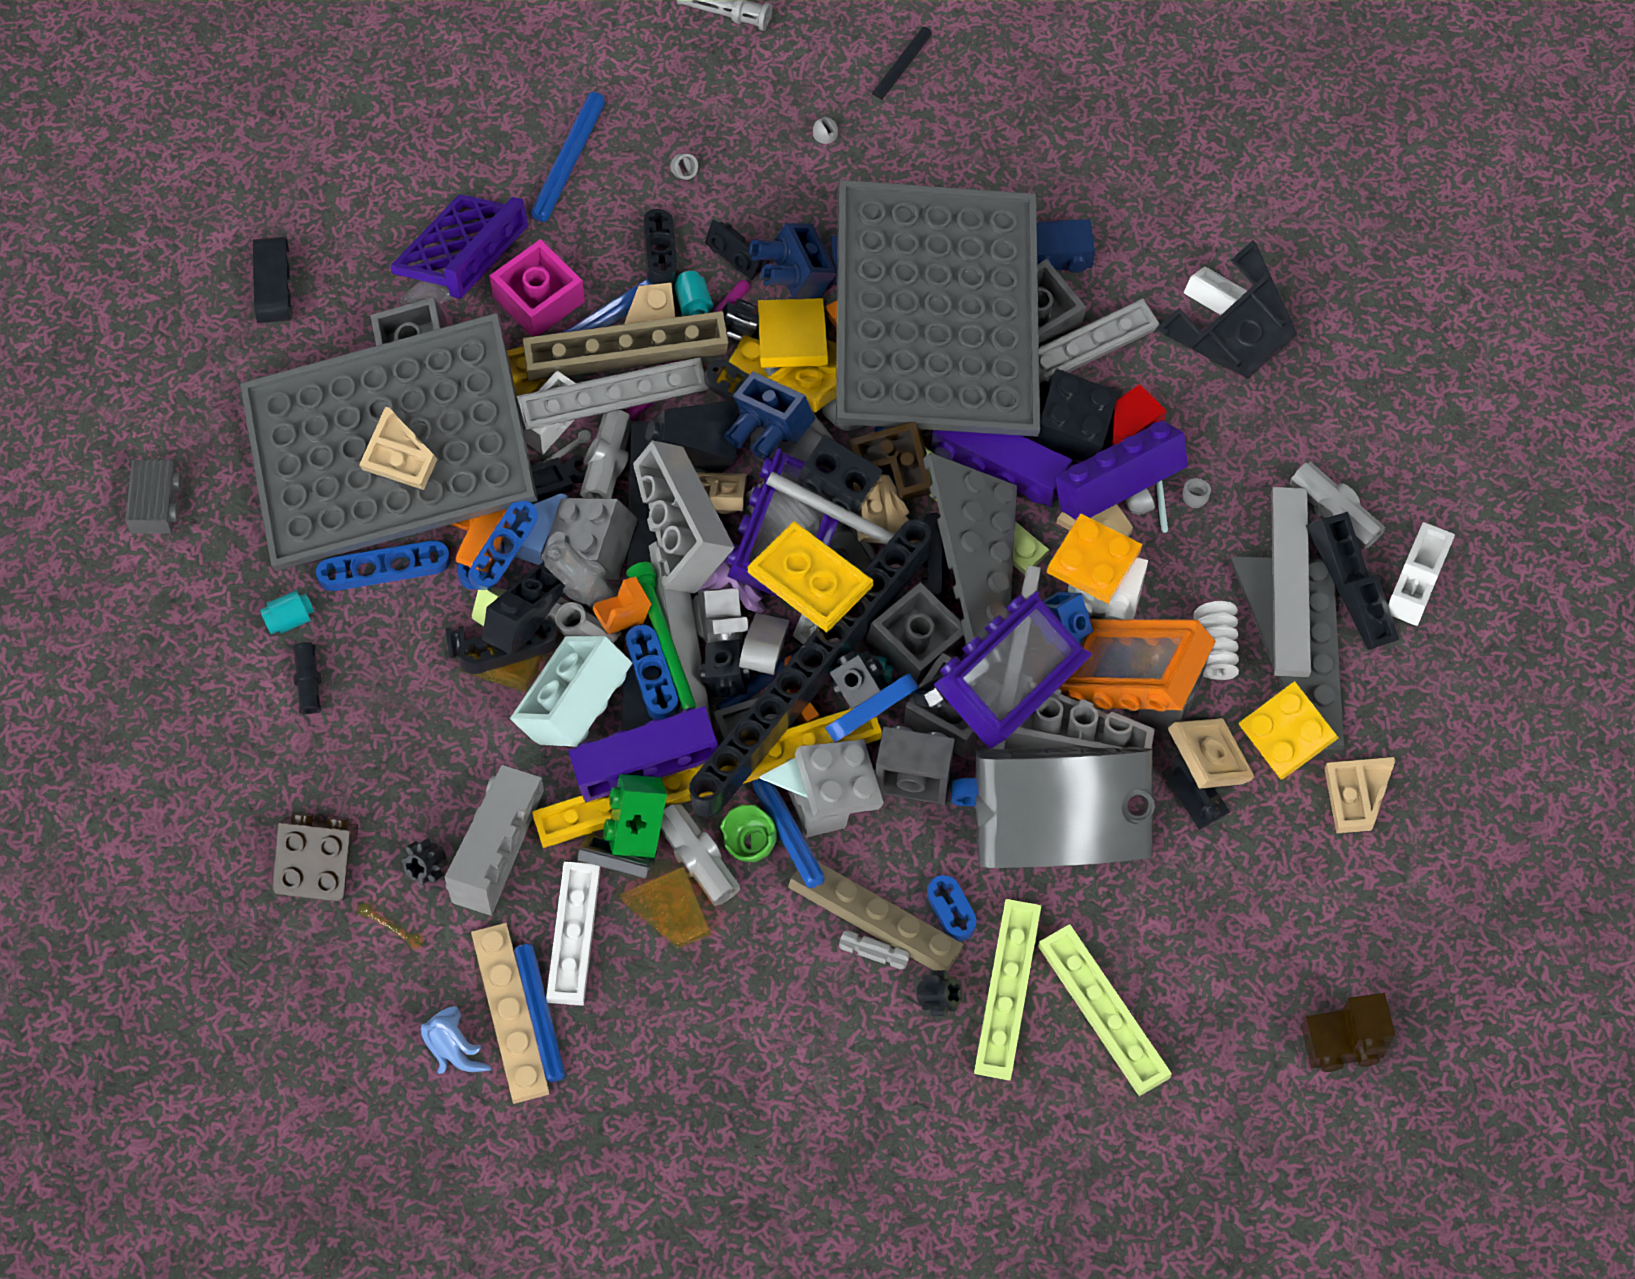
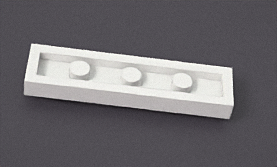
(573, 934)

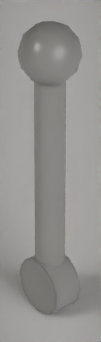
(583, 437)

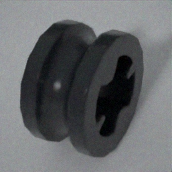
(454, 640)

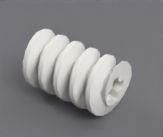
(1220, 621)

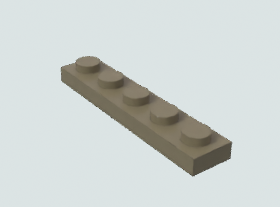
(880, 919)

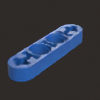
(382, 560)

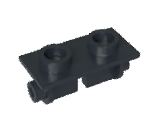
(732, 247)
(1202, 804)

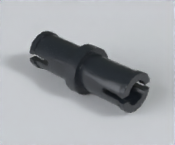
(307, 678)

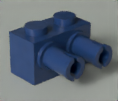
(799, 261)
(775, 408)

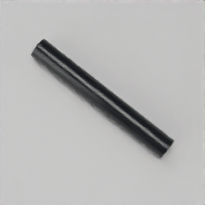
(902, 63)

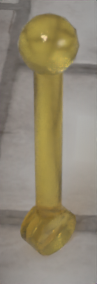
(415, 941)

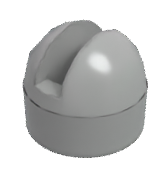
(820, 132)
(688, 162)
(1196, 493)
(1140, 503)

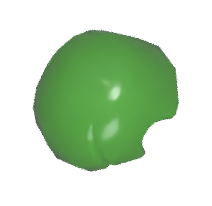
(741, 823)

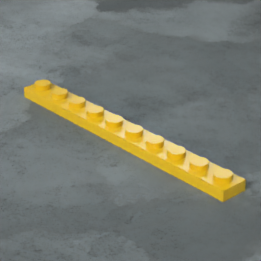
(577, 818)

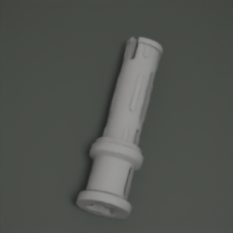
(738, 10)

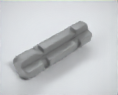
(874, 949)

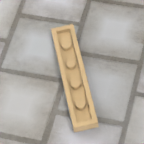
(510, 1013)

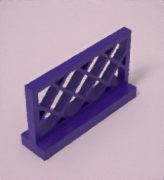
(478, 251)

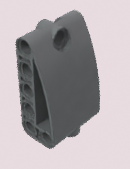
(1063, 806)

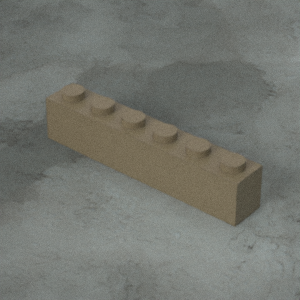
(625, 345)

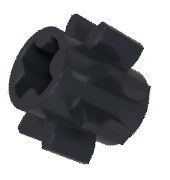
(740, 319)
(424, 861)
(939, 993)

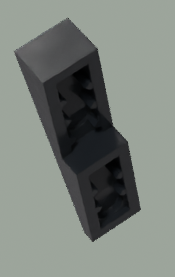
(1360, 593)

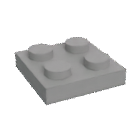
(838, 778)

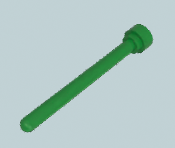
(646, 577)

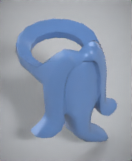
(448, 1042)

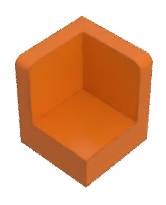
(625, 609)

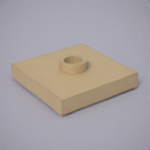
(1211, 753)

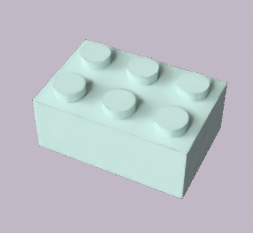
(571, 691)

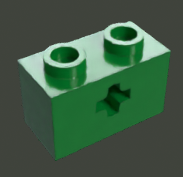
(636, 815)

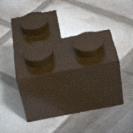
(900, 451)
(1351, 1035)

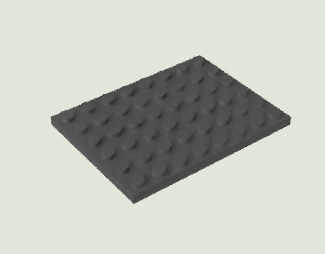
(937, 308)
(319, 418)

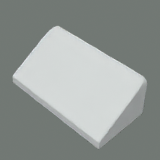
(1215, 294)

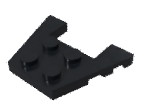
(1248, 330)

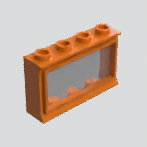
(1140, 664)

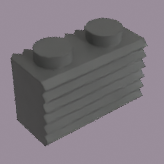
(152, 497)

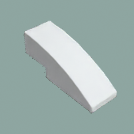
(1420, 573)

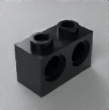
(845, 468)

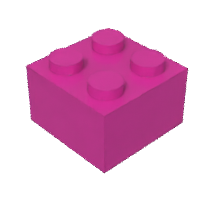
(537, 288)

